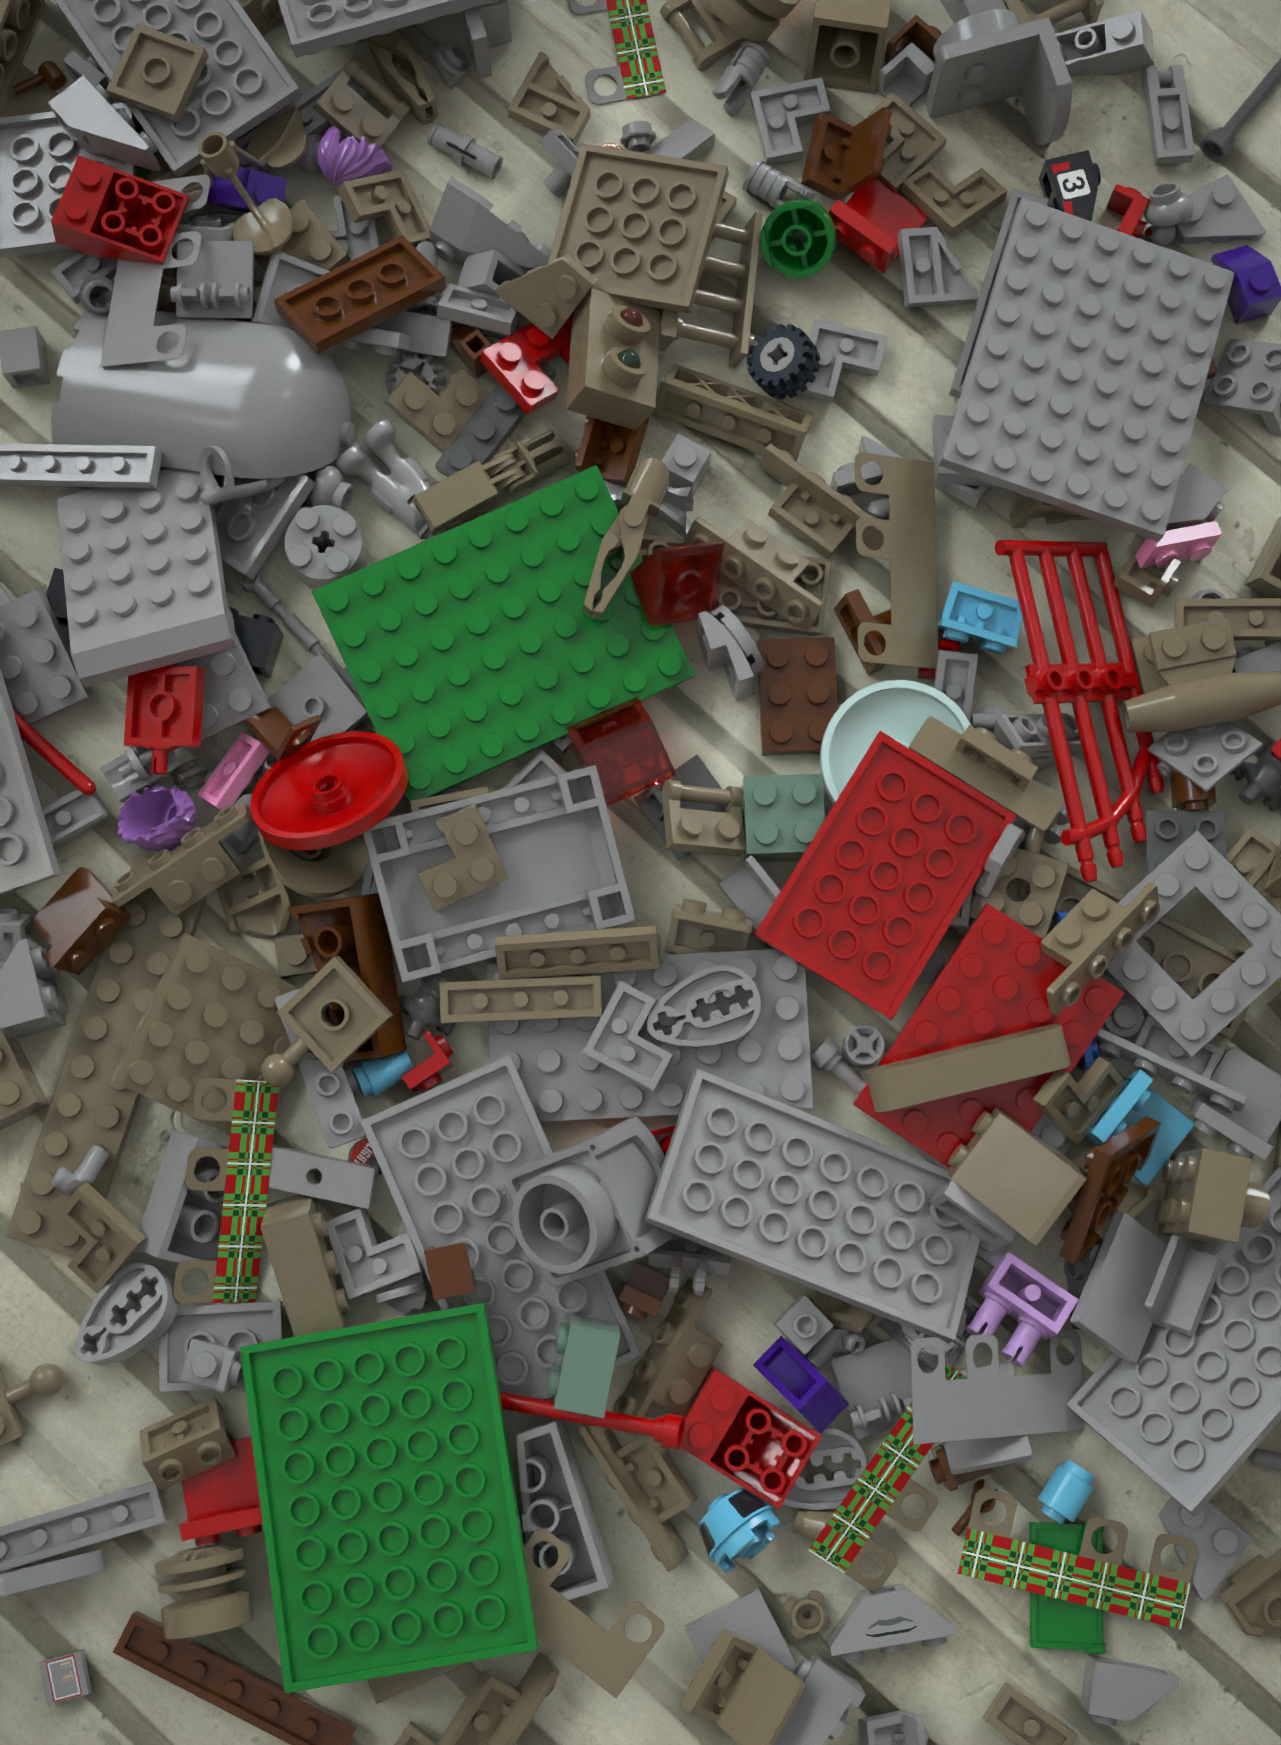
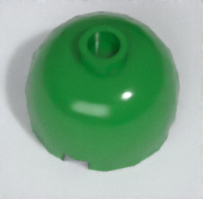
(798, 238)

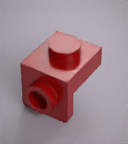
(1131, 205)
(427, 1074)

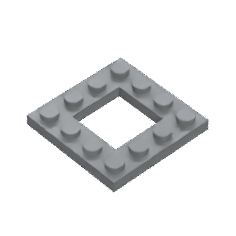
(1200, 1019)

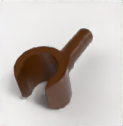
(48, 73)
(987, 1506)

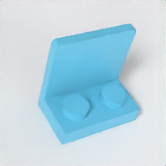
(1130, 1106)

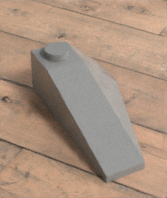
(468, 227)

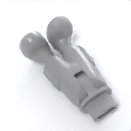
(393, 491)

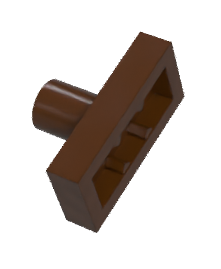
(851, 613)

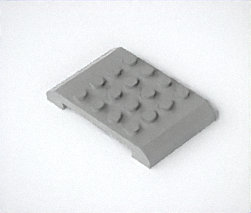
(142, 577)
(553, 848)

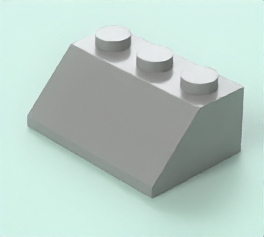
(178, 1220)

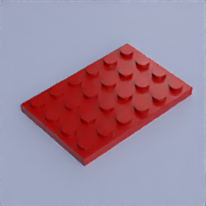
(884, 875)
(984, 992)

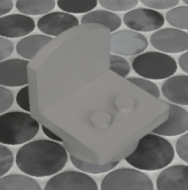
(997, 59)
(588, 1203)

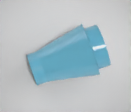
(379, 1074)

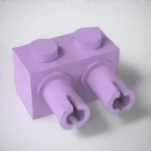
(1026, 1296)

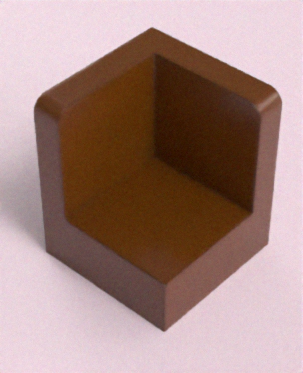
(449, 1271)

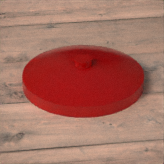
(329, 790)

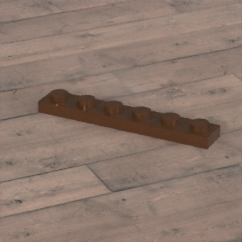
(231, 1686)

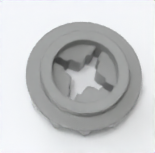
(432, 373)

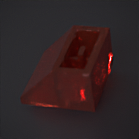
(623, 749)

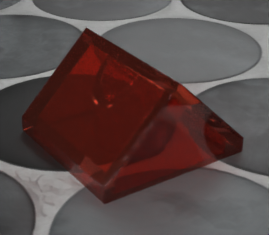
(679, 582)

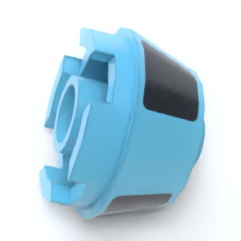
(737, 1527)

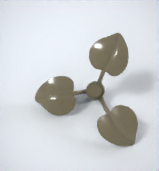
(276, 144)

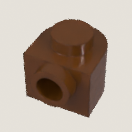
(1190, 796)

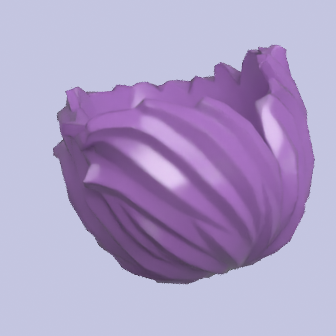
(348, 159)
(157, 818)

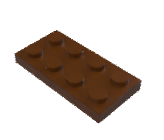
(360, 294)

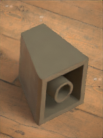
(848, 43)
(1015, 1174)

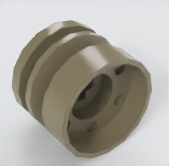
(203, 1591)

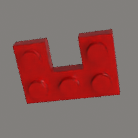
(518, 360)

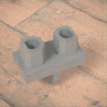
(132, 772)

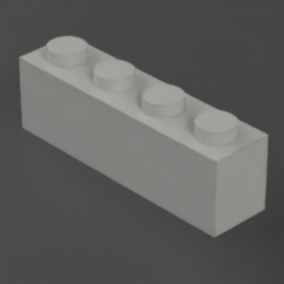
(822, 1705)

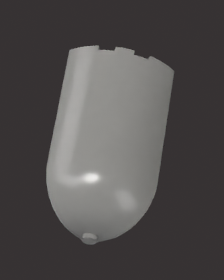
(233, 387)

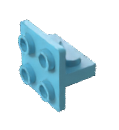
(982, 617)

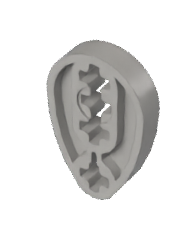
(705, 985)
(142, 1327)
(824, 1492)
(51, 1572)

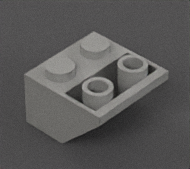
(30, 992)

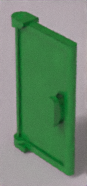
(1057, 1621)

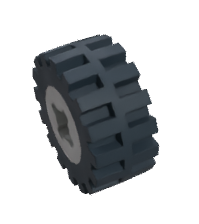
(782, 374)

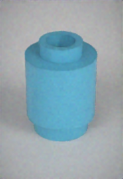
(1066, 1492)

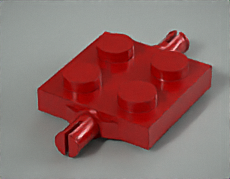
(164, 711)

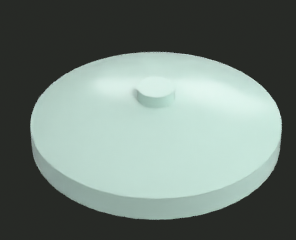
(886, 706)

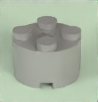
(315, 530)

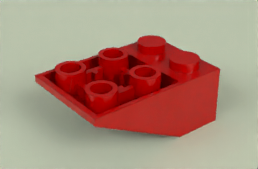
(117, 214)
(747, 1437)

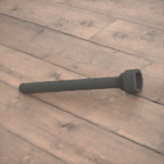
(1220, 141)

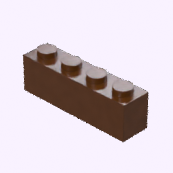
(359, 936)

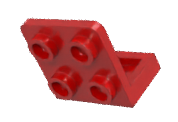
(872, 220)
(223, 1498)

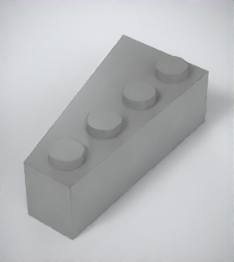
(559, 1502)

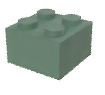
(781, 815)
(585, 1366)

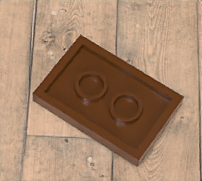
(796, 694)

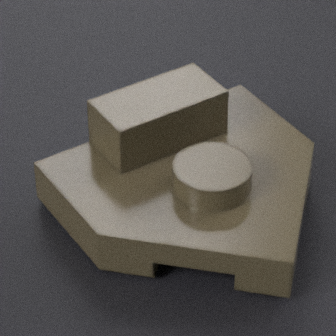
(1256, 1596)

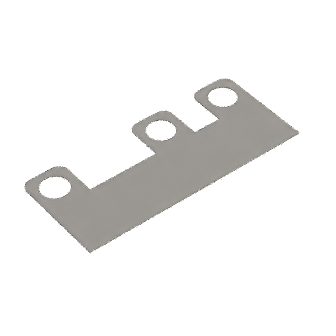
(134, 300)
(992, 1404)

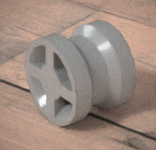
(868, 1041)

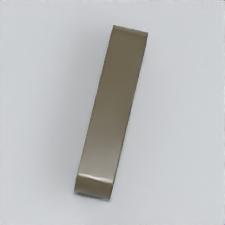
(968, 1068)

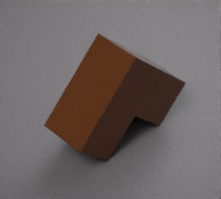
(468, 347)

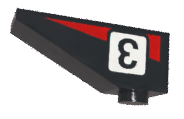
(1071, 184)

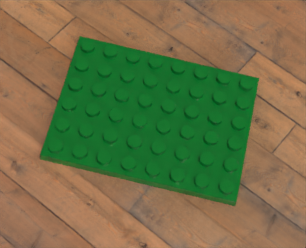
(482, 636)
(387, 1498)

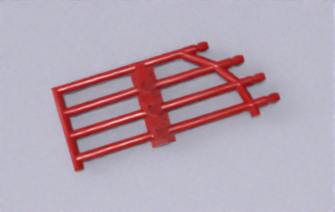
(1082, 684)

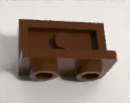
(611, 449)

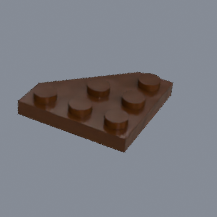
(1103, 1191)

